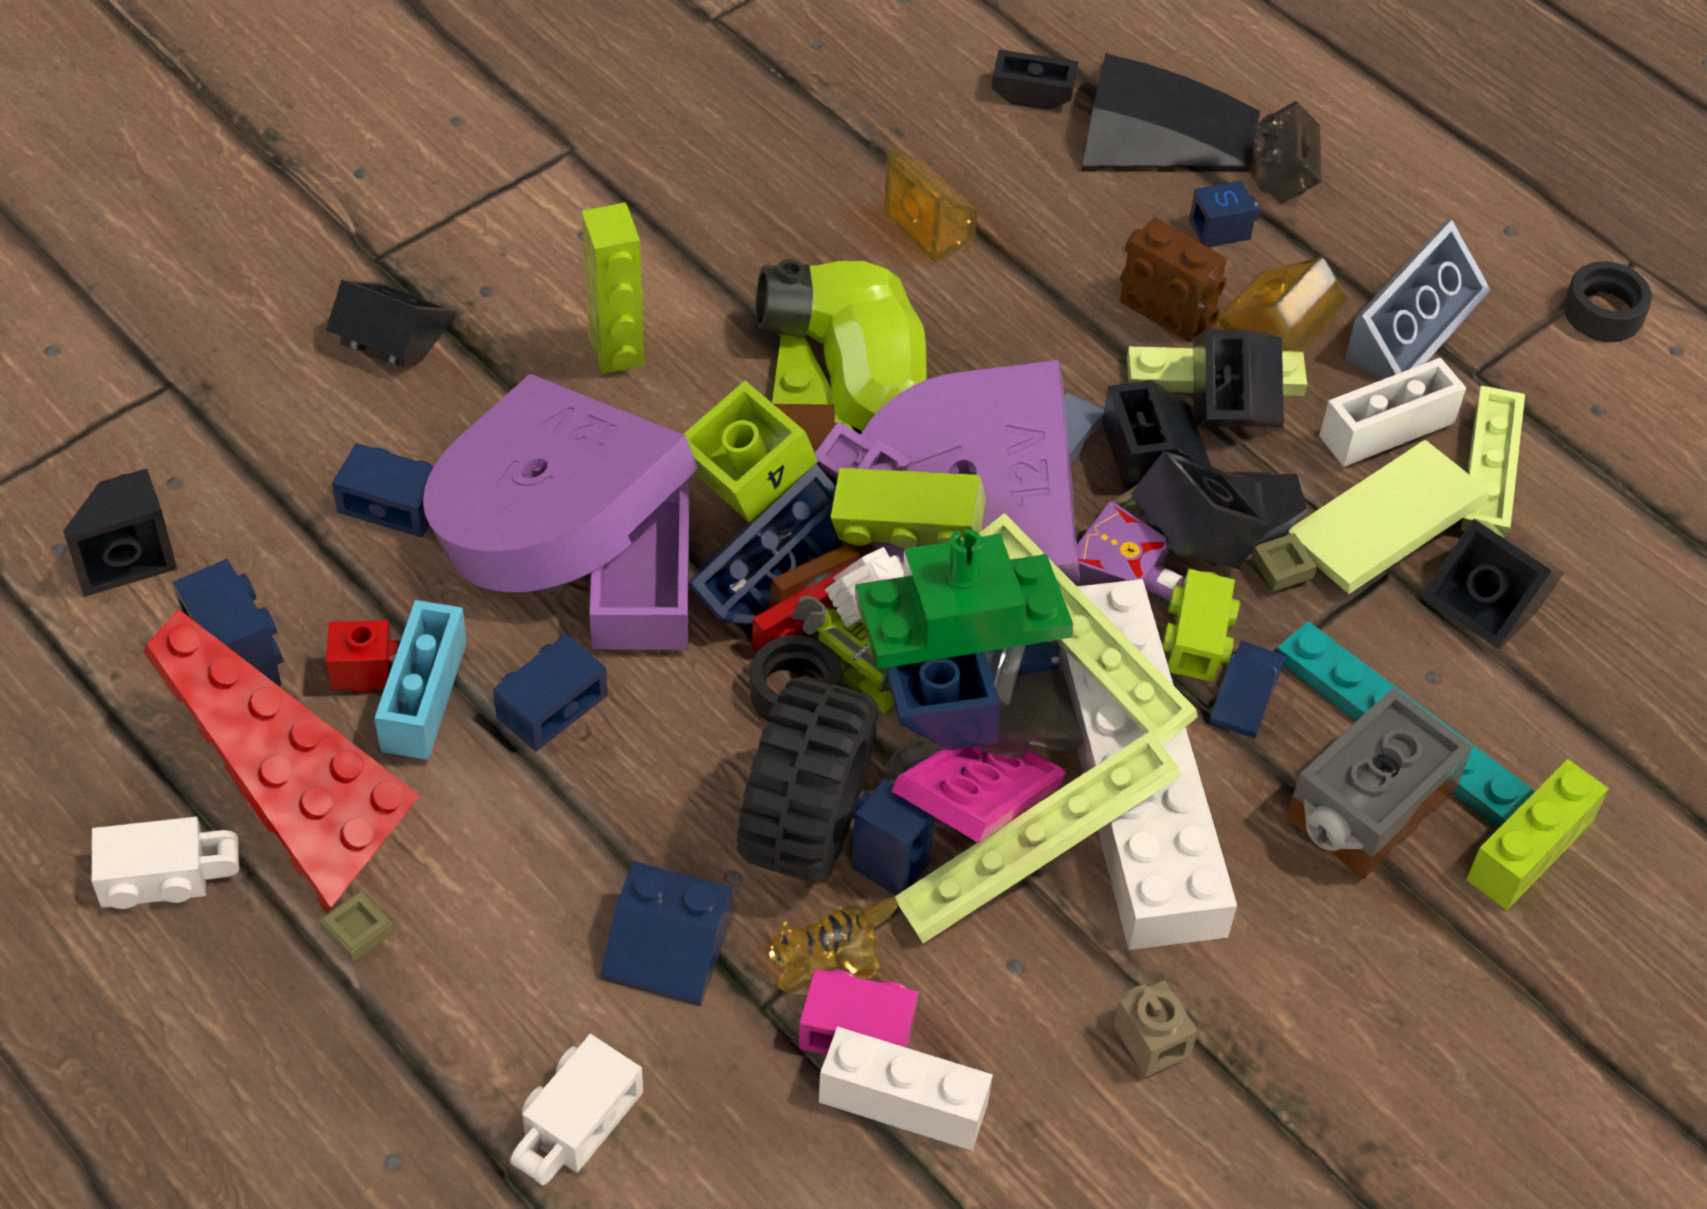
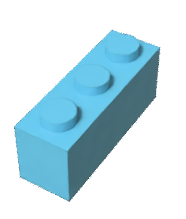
(421, 680)

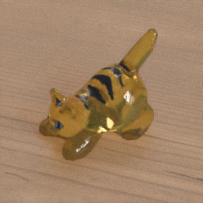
(838, 942)

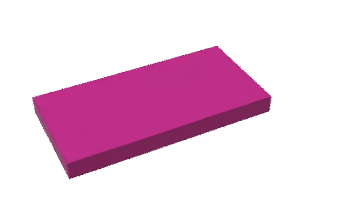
(978, 789)

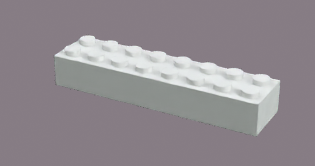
(1166, 848)

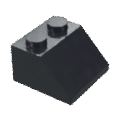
(387, 321)
(119, 535)
(1492, 583)

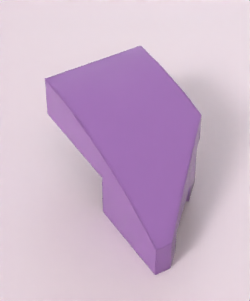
(850, 450)

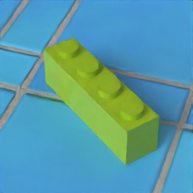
(613, 287)

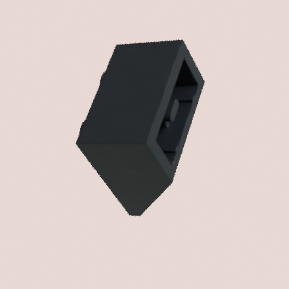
(1238, 379)
(1143, 423)

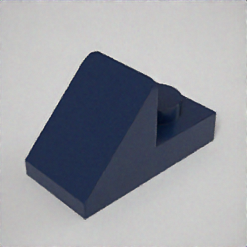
(1247, 689)

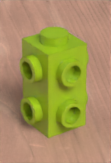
(1202, 615)

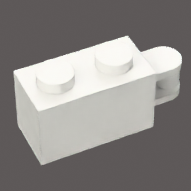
(159, 861)
(576, 1109)

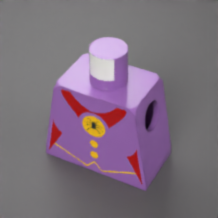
(1125, 549)

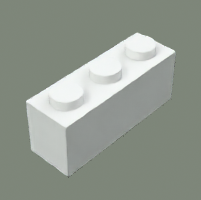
(1392, 412)
(904, 1088)

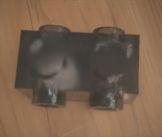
(1287, 153)

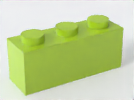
(905, 506)
(1537, 834)

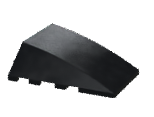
(1166, 122)

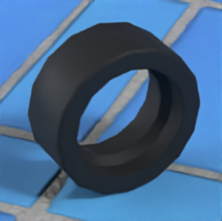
(1604, 323)
(789, 652)

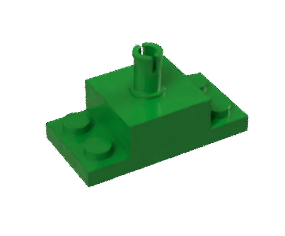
(961, 602)

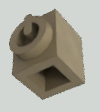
(1154, 1027)

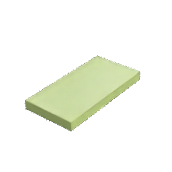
(1388, 515)

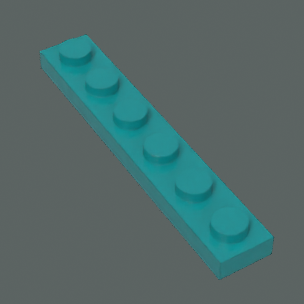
(1357, 688)

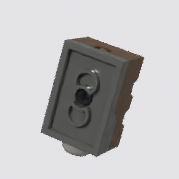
(1378, 782)

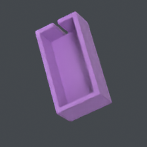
(644, 591)

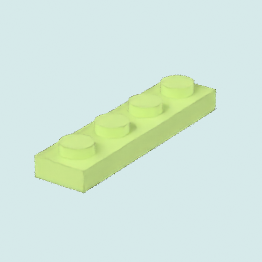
(1174, 369)
(1495, 454)

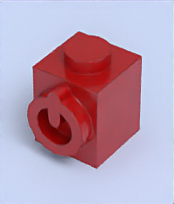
(360, 655)

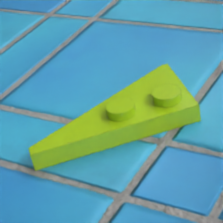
(800, 376)

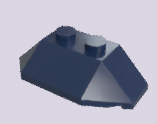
(740, 573)

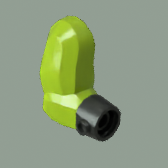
(861, 319)

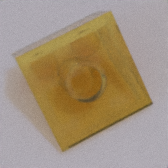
(927, 207)
(1287, 303)

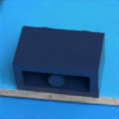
(383, 489)
(550, 692)
(890, 838)

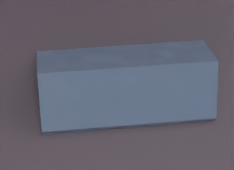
(1418, 307)

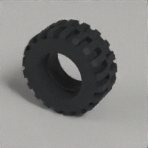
(806, 778)

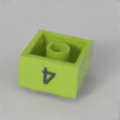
(749, 451)

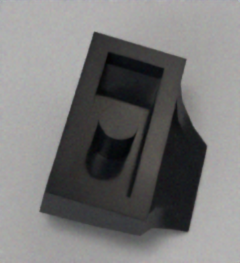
(1034, 79)
(1274, 497)

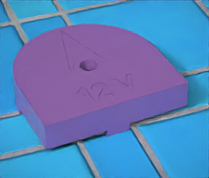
(996, 426)
(549, 487)

